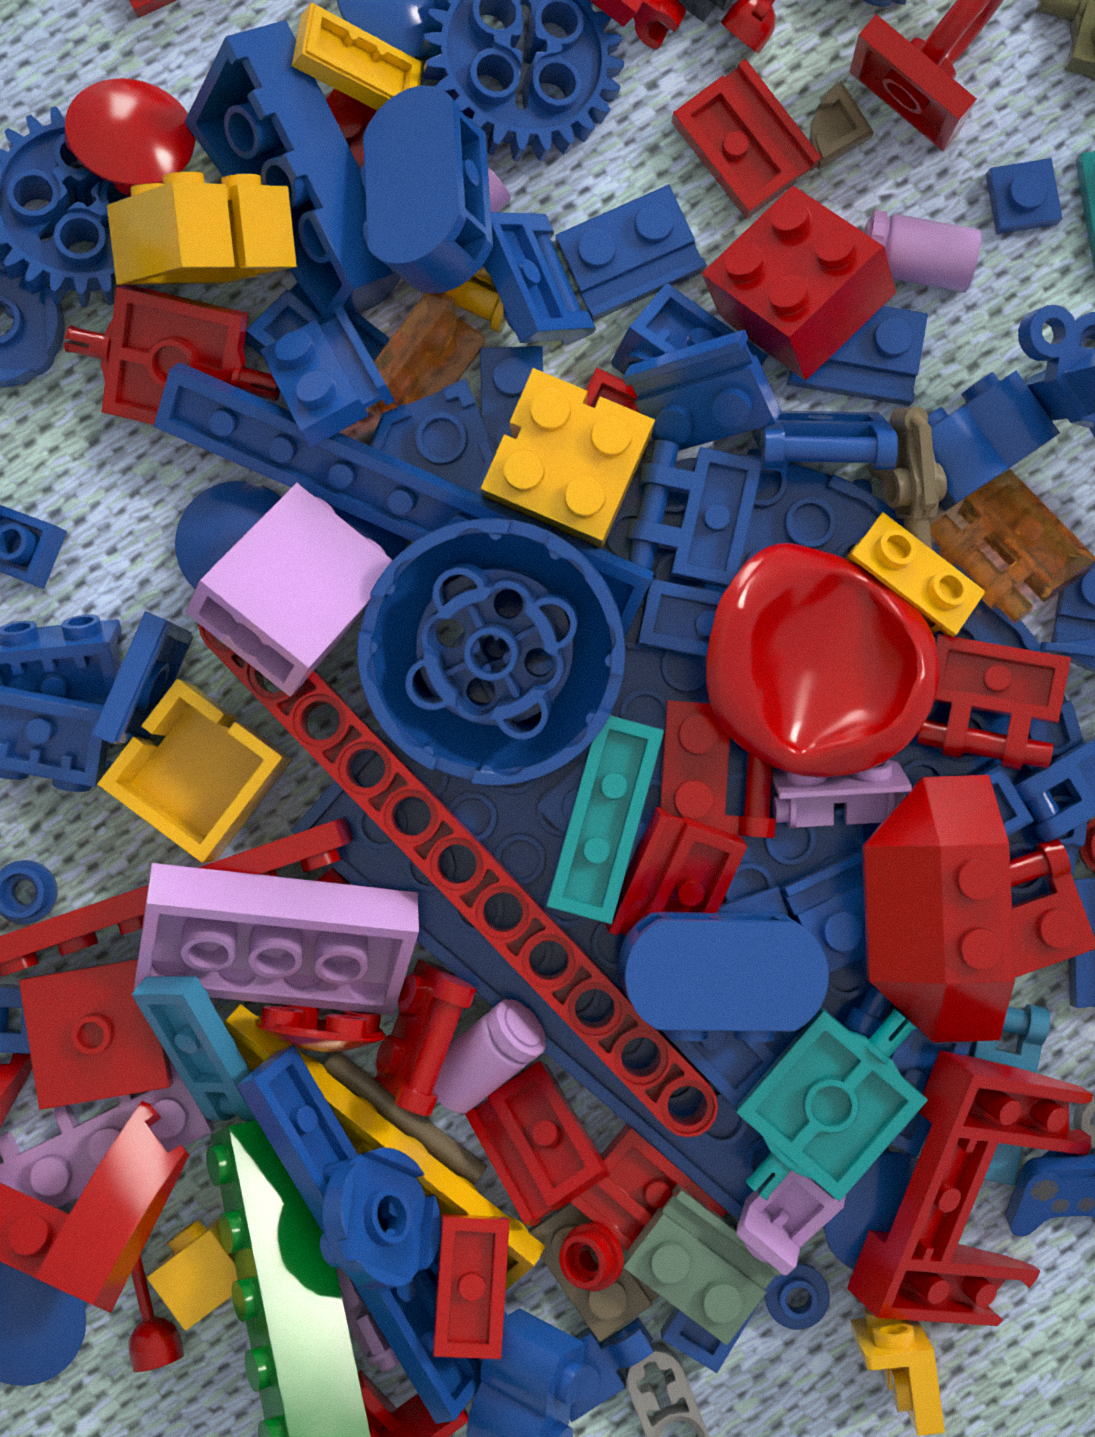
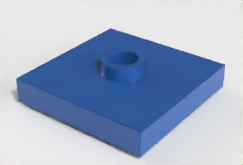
(142, 679)

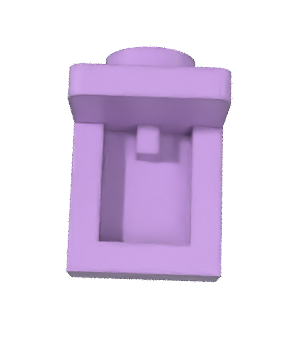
(786, 1221)

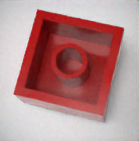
(800, 282)

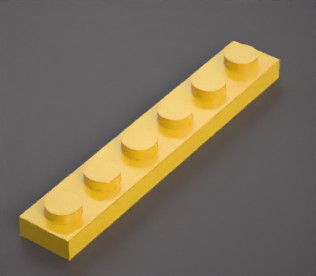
(371, 1131)

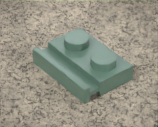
(699, 1265)

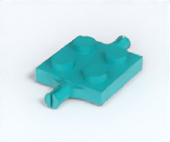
(830, 1104)

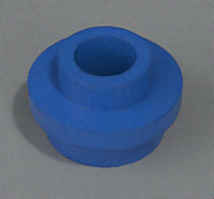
(45, 886)
(812, 1311)

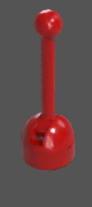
(751, 22)
(154, 1338)

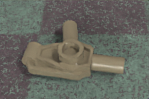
(917, 479)

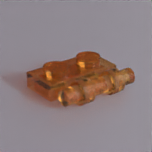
(1024, 534)

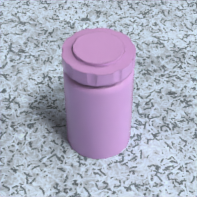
(927, 250)
(489, 1055)

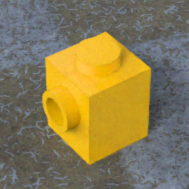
(196, 1273)

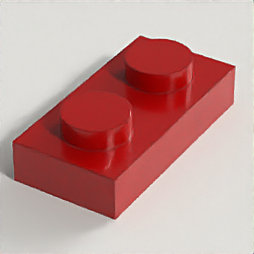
(471, 1286)

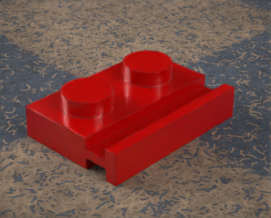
(745, 139)
(677, 869)
(537, 1143)
(636, 1187)

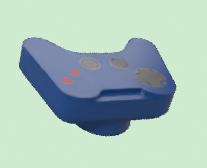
(1052, 1188)

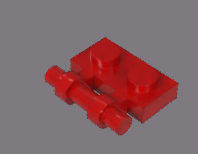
(997, 681)

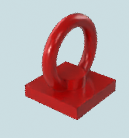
(919, 74)

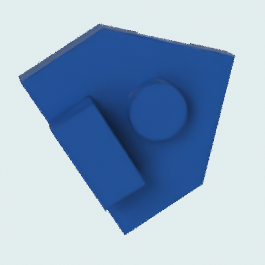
(440, 436)

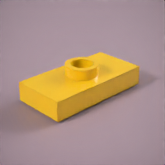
(352, 59)

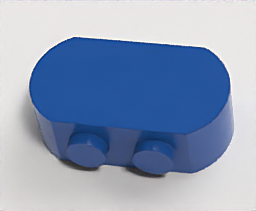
(427, 190)
(723, 974)

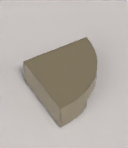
(838, 125)

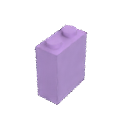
(289, 588)

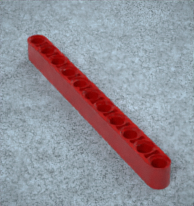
(561, 990)

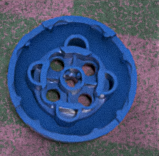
(422, 684)

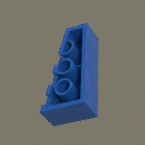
(276, 123)

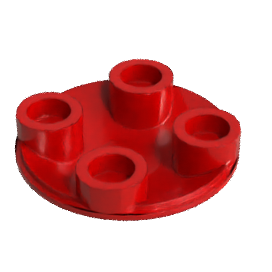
(128, 132)
(305, 1031)

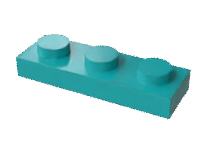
(605, 819)

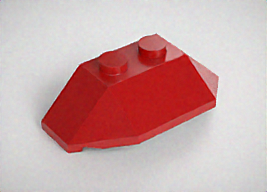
(942, 909)

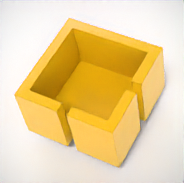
(201, 231)
(567, 458)
(200, 777)

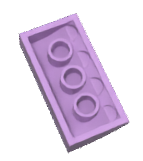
(279, 938)

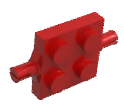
(155, 333)

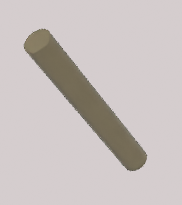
(417, 1126)

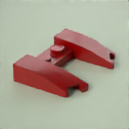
(109, 1225)
(919, 1265)

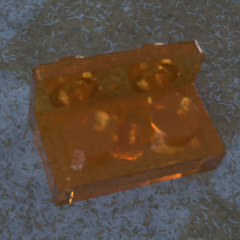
(426, 352)

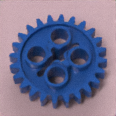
(576, 64)
(76, 212)

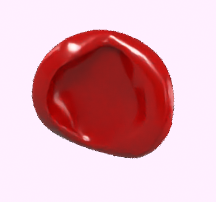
(818, 663)

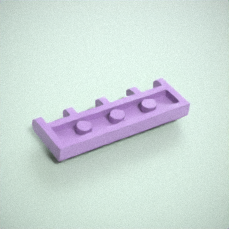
(65, 1163)

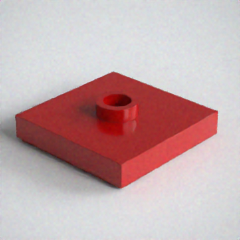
(90, 1036)

